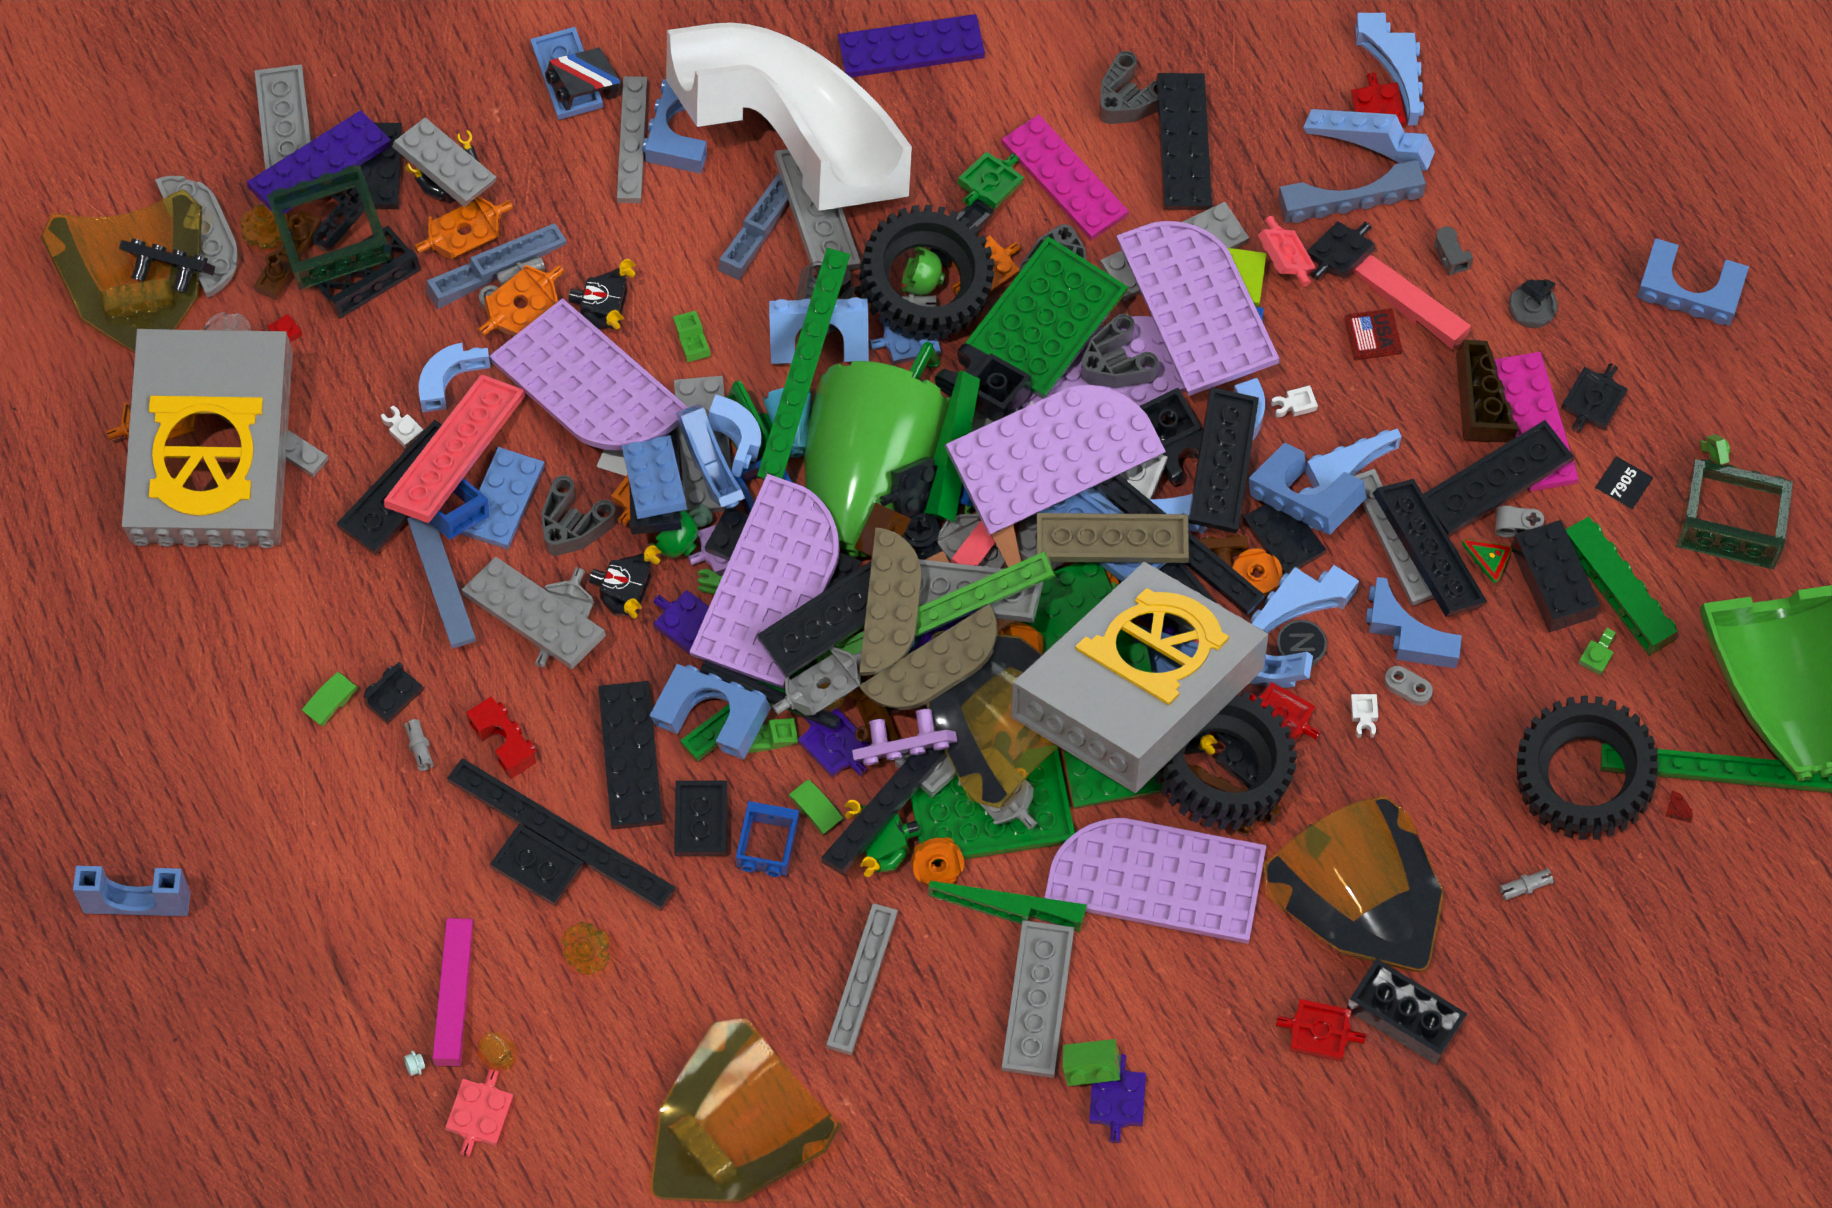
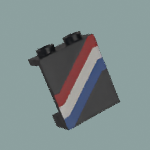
(581, 75)

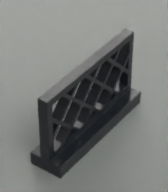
(373, 282)

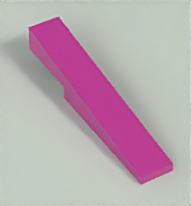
(453, 993)

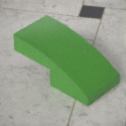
(691, 336)
(329, 697)
(775, 735)
(815, 806)

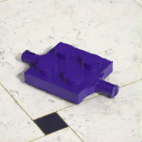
(681, 619)
(833, 747)
(1119, 1101)

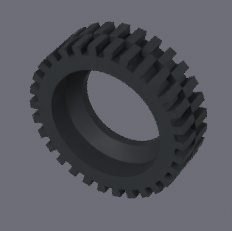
(936, 232)
(1590, 722)
(1274, 768)

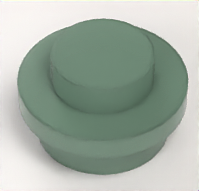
(701, 515)

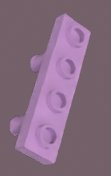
(915, 745)

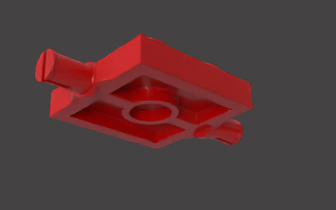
(1379, 99)
(1292, 709)
(1320, 1030)

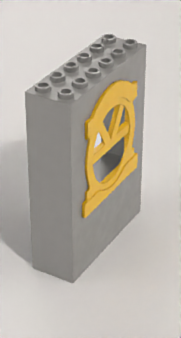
(208, 373)
(1131, 718)

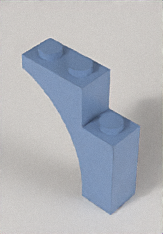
(708, 457)
(1411, 638)

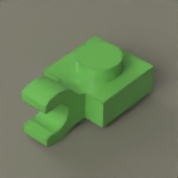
(1717, 448)
(1597, 654)

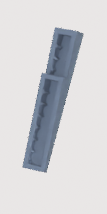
(755, 230)
(486, 265)
(442, 583)

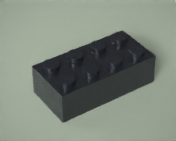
(1555, 576)
(1406, 1011)

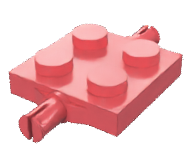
(1286, 251)
(479, 1112)

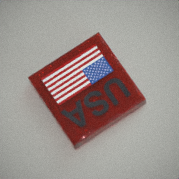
(1373, 334)

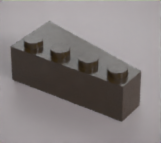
(1482, 400)

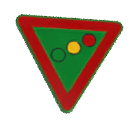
(1488, 556)

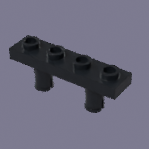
(185, 265)

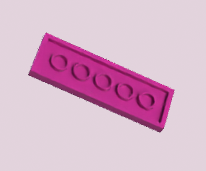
(1065, 177)
(1533, 402)

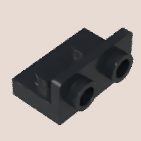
(391, 693)

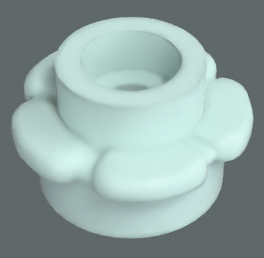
(414, 1063)

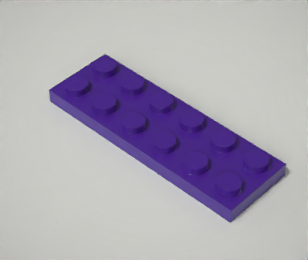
(911, 46)
(343, 145)

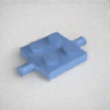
(900, 347)

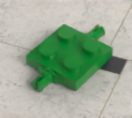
(990, 180)

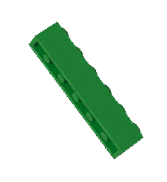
(1620, 587)

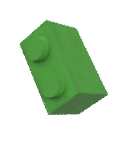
(1091, 1062)

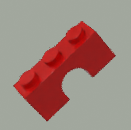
(490, 720)

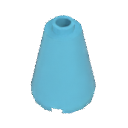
(771, 405)

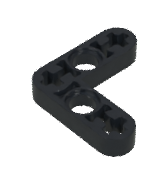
(344, 208)

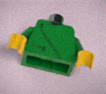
(889, 846)

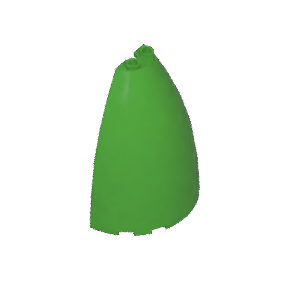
(860, 430)
(1780, 671)

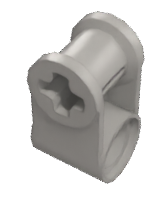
(1516, 520)

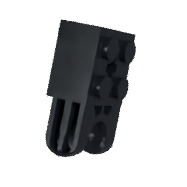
(1000, 385)
(1181, 434)

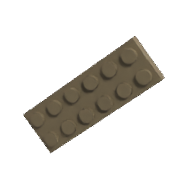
(1113, 537)

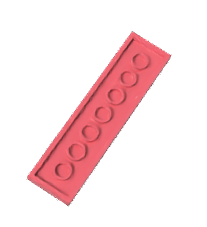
(454, 448)

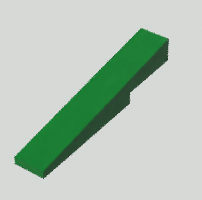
(957, 423)
(1010, 905)

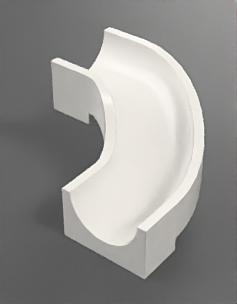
(825, 119)

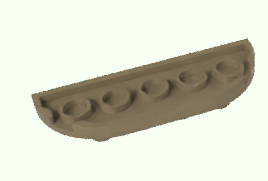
(890, 603)
(936, 664)

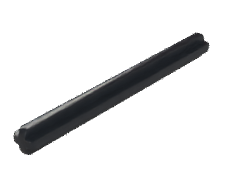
(772, 695)

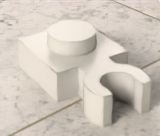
(1298, 401)
(403, 429)
(1365, 711)

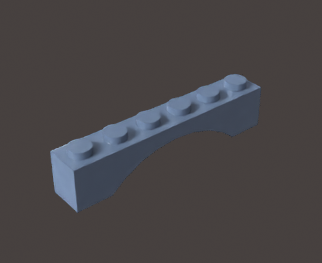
(1305, 202)

